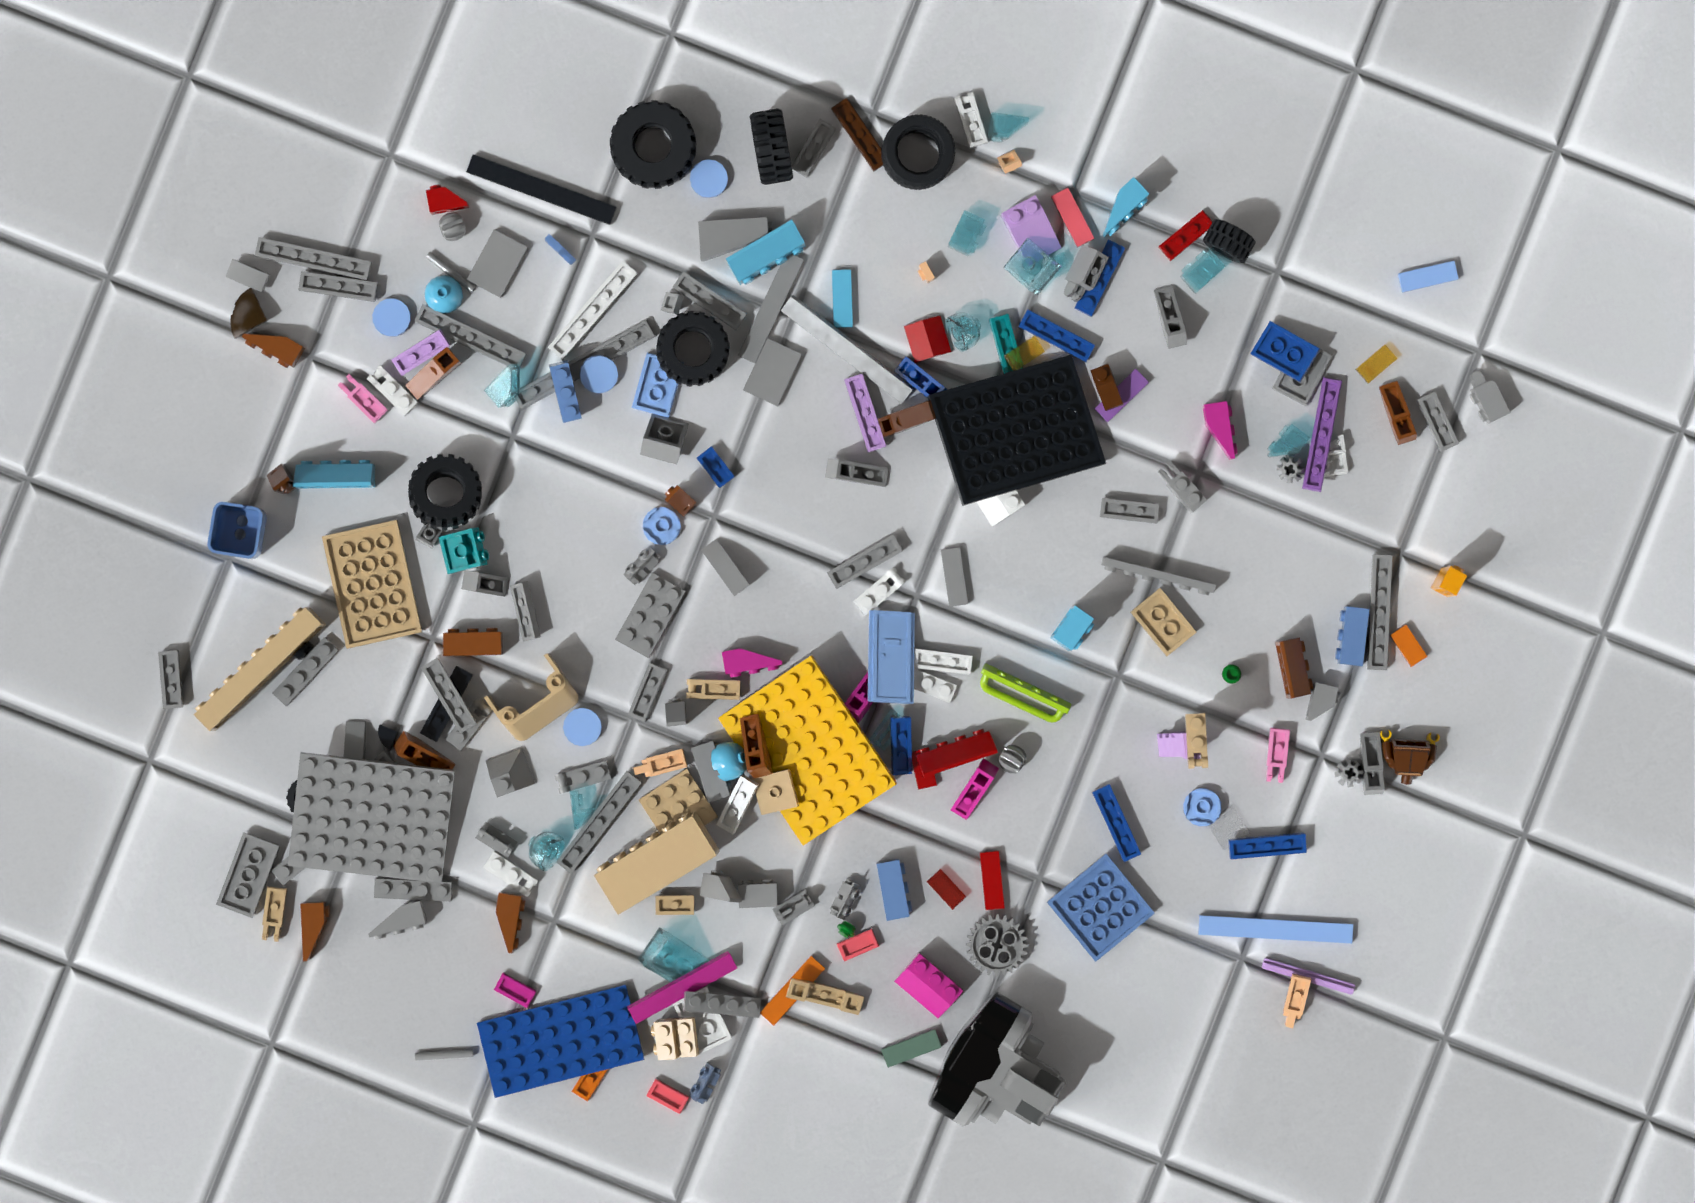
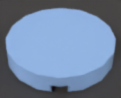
(708, 178)
(391, 317)
(598, 374)
(661, 526)
(582, 727)
(1202, 807)

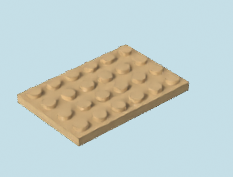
(371, 584)

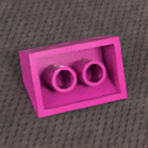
(928, 985)

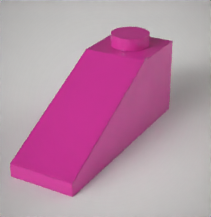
(858, 700)
(975, 789)

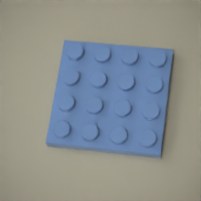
(1100, 907)

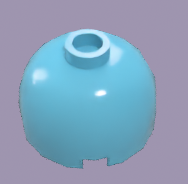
(443, 294)
(728, 761)

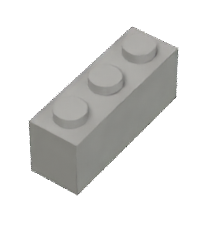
(712, 784)

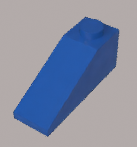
(918, 378)

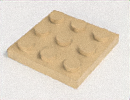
(675, 799)

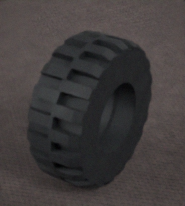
(640, 118)

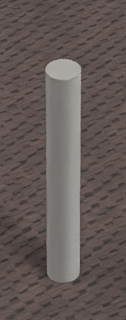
(449, 271)
(444, 1054)

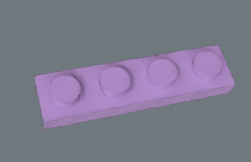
(865, 413)

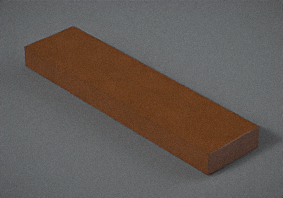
(859, 133)

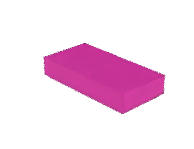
(515, 990)

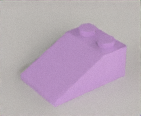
(1031, 222)

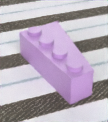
(1173, 745)

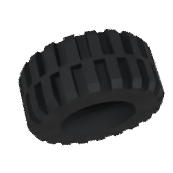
(771, 146)
(699, 323)
(445, 516)

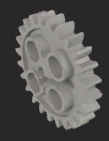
(979, 940)

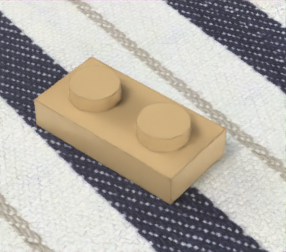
(674, 904)

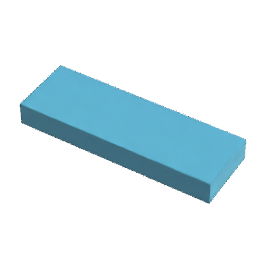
(842, 298)

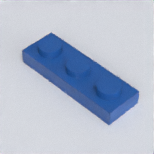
(901, 745)

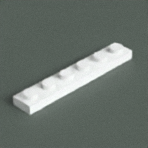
(592, 310)

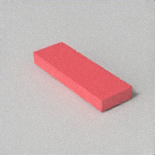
(1072, 217)

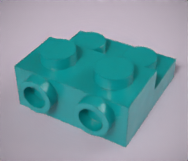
(464, 550)

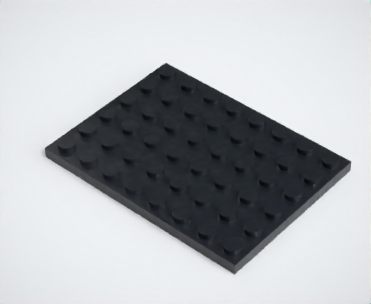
(1016, 430)

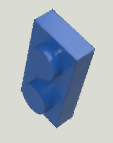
(715, 467)

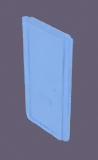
(891, 657)

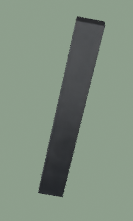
(541, 189)

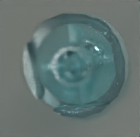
(964, 330)
(545, 849)

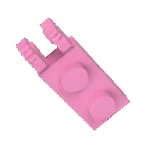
(364, 400)
(1277, 752)

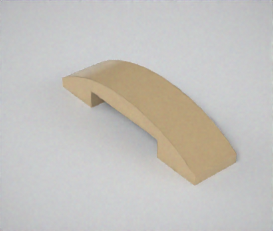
(825, 995)

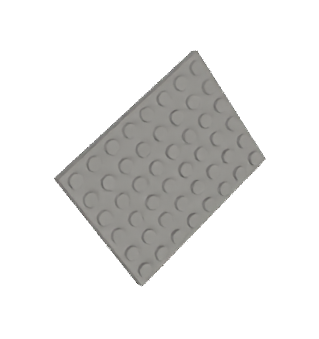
(371, 817)

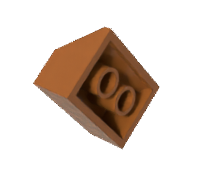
(1294, 668)

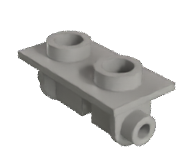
(646, 558)
(496, 839)
(793, 907)
(842, 907)

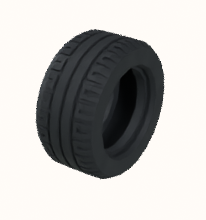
(930, 127)

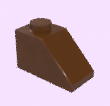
(1106, 387)

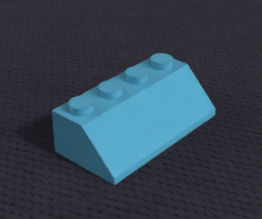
(766, 252)
(334, 475)

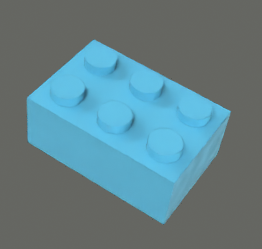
(1072, 628)

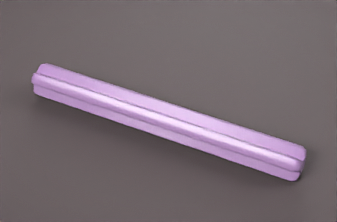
(1316, 978)

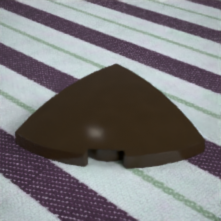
(246, 314)

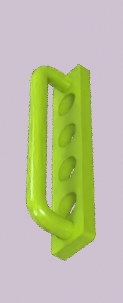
(1045, 697)

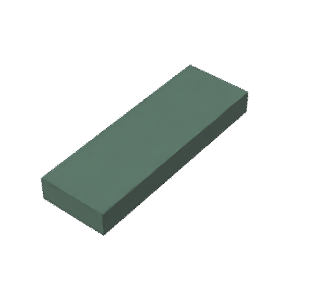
(911, 1048)

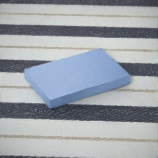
(655, 390)

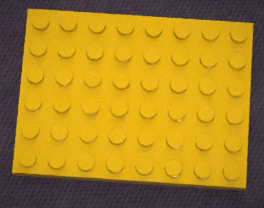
(821, 745)

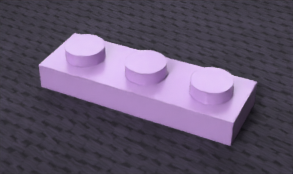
(420, 352)

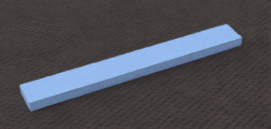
(1275, 929)

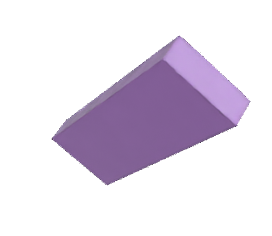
(1128, 389)

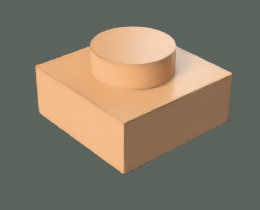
(1009, 161)
(925, 272)

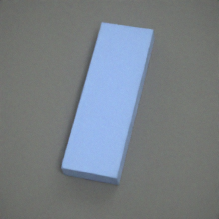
(1428, 276)

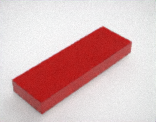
(1186, 235)
(992, 880)

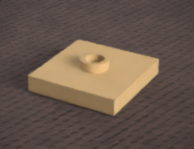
(776, 792)

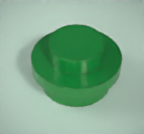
(1231, 674)
(846, 929)

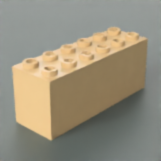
(656, 862)

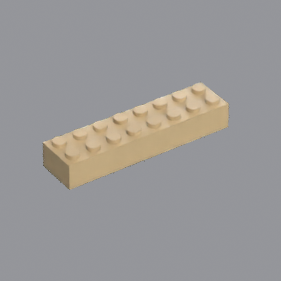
(259, 669)

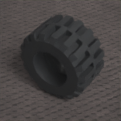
(1229, 241)

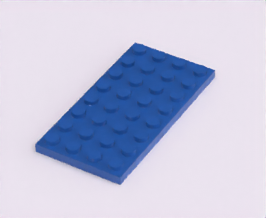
(560, 1041)

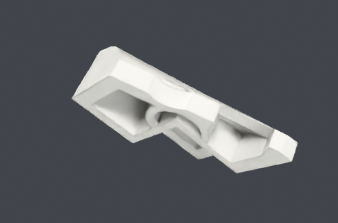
(1336, 458)

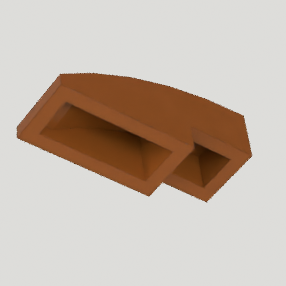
(1398, 413)

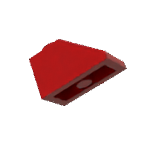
(443, 200)

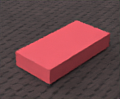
(857, 944)
(667, 1096)

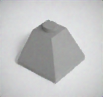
(509, 772)

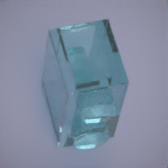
(966, 233)
(1201, 271)

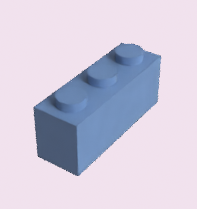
(565, 391)
(1352, 636)
(894, 889)

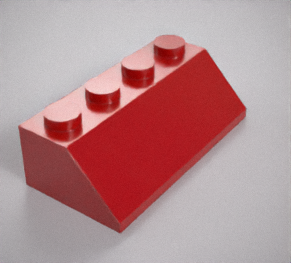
(956, 753)

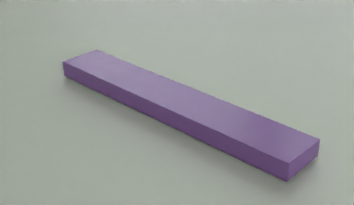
(1322, 434)

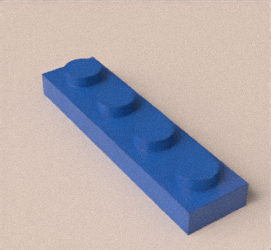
(1091, 298)
(1056, 336)
(1116, 823)
(1267, 846)

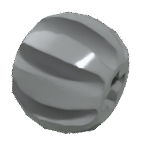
(452, 226)
(1296, 466)
(1012, 759)
(1347, 766)

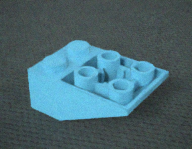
(1129, 198)

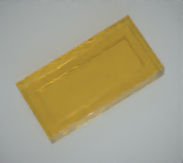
(1024, 353)
(1376, 364)

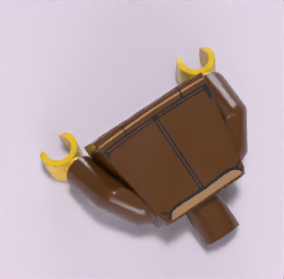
(1409, 756)

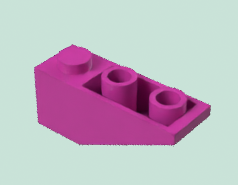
(1218, 423)
(742, 660)

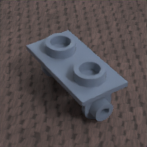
(707, 1075)

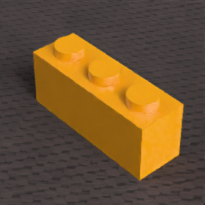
(1449, 581)

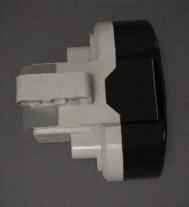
(996, 1068)

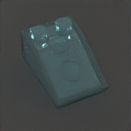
(670, 956)

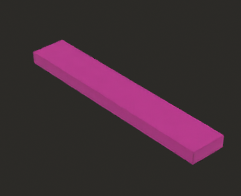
(675, 990)

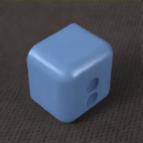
(223, 528)

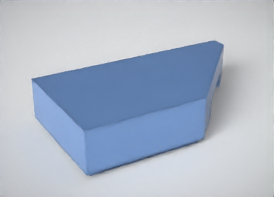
(560, 249)

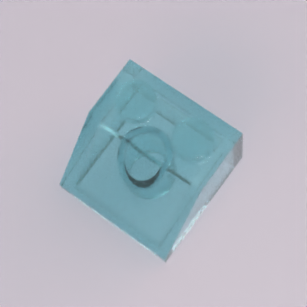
(1032, 266)

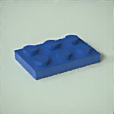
(1285, 351)

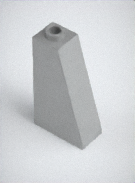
(726, 236)

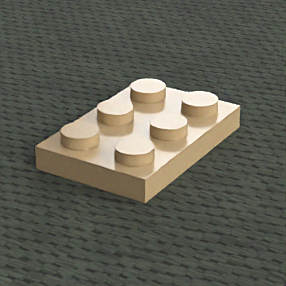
(1163, 622)

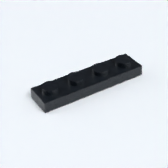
(439, 717)

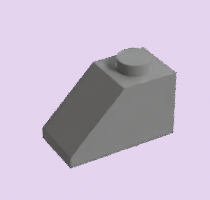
(484, 583)
(1321, 700)
(675, 712)
(719, 887)

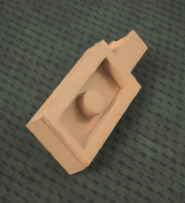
(662, 763)
(1296, 998)

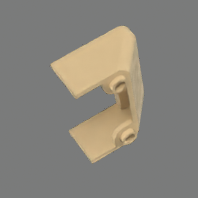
(545, 711)

